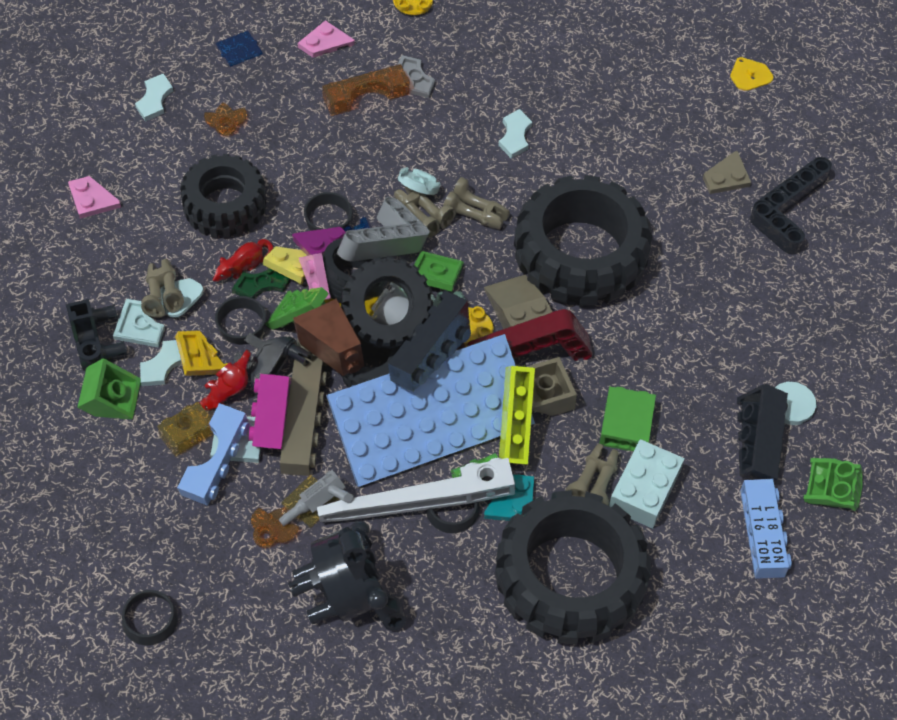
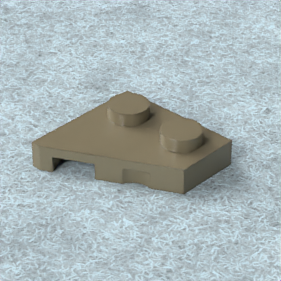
(727, 175)

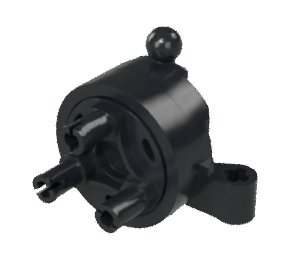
(348, 578)

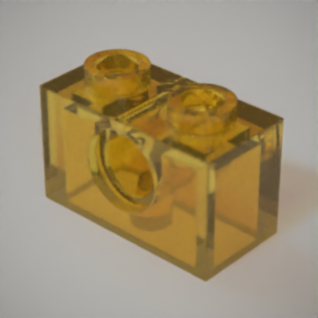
(180, 439)

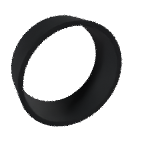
(324, 199)
(237, 303)
(450, 527)
(155, 638)

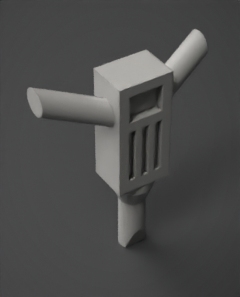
(317, 495)

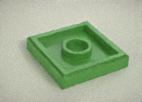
(439, 270)

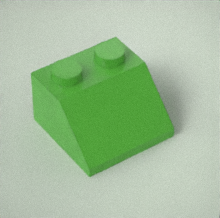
(109, 391)

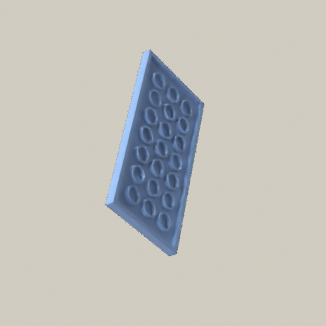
(398, 429)

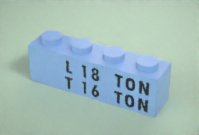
(765, 529)

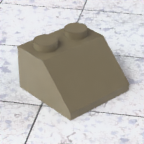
(552, 388)

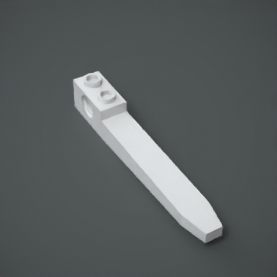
(437, 494)

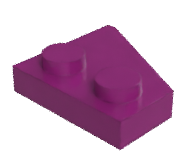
(317, 240)

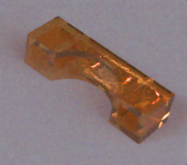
(390, 82)

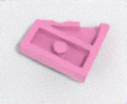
(324, 39)

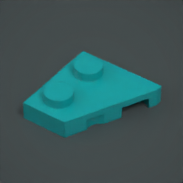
(508, 506)

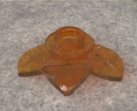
(225, 117)
(270, 524)

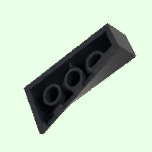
(761, 432)

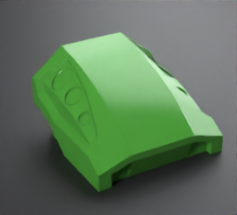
(832, 479)

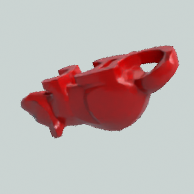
(245, 258)
(231, 381)

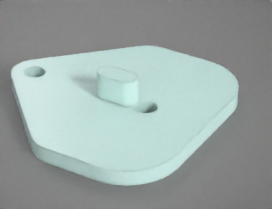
(191, 292)

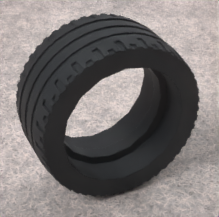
(337, 279)

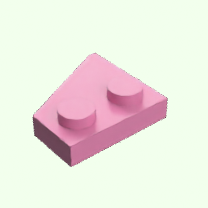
(91, 197)
(314, 271)

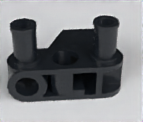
(83, 325)

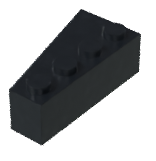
(431, 342)

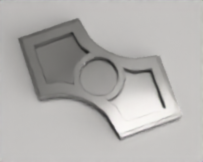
(419, 82)

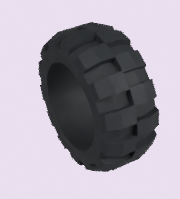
(574, 277)
(564, 615)

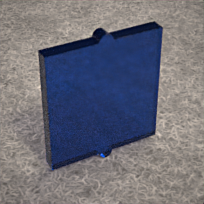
(239, 48)

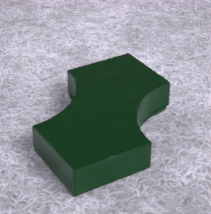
(255, 284)

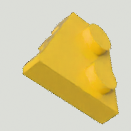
(197, 354)

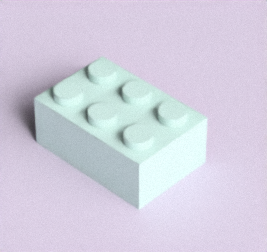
(647, 482)

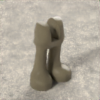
(492, 214)
(438, 217)
(172, 297)
(593, 465)

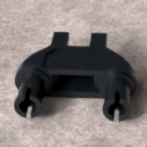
(272, 356)

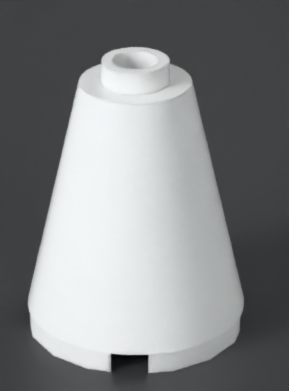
(390, 306)

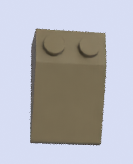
(516, 301)

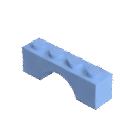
(202, 481)

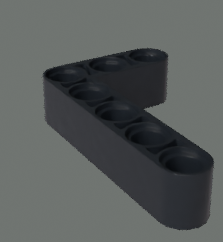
(768, 210)

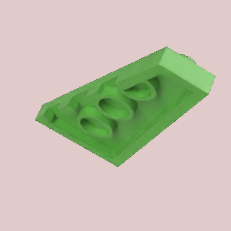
(295, 304)

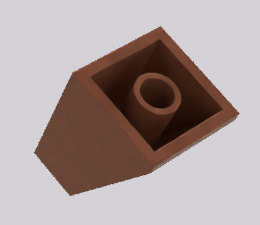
(330, 337)

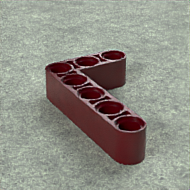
(543, 332)

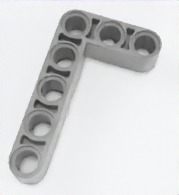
(400, 235)

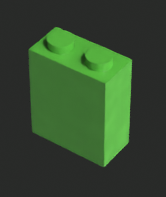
(627, 418)

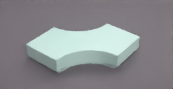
(151, 104)
(514, 141)
(156, 370)

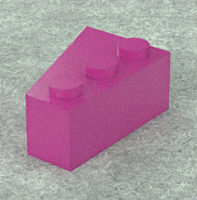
(269, 411)

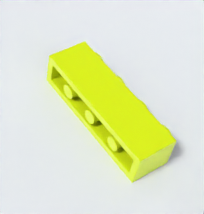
(516, 414)

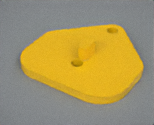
(744, 70)

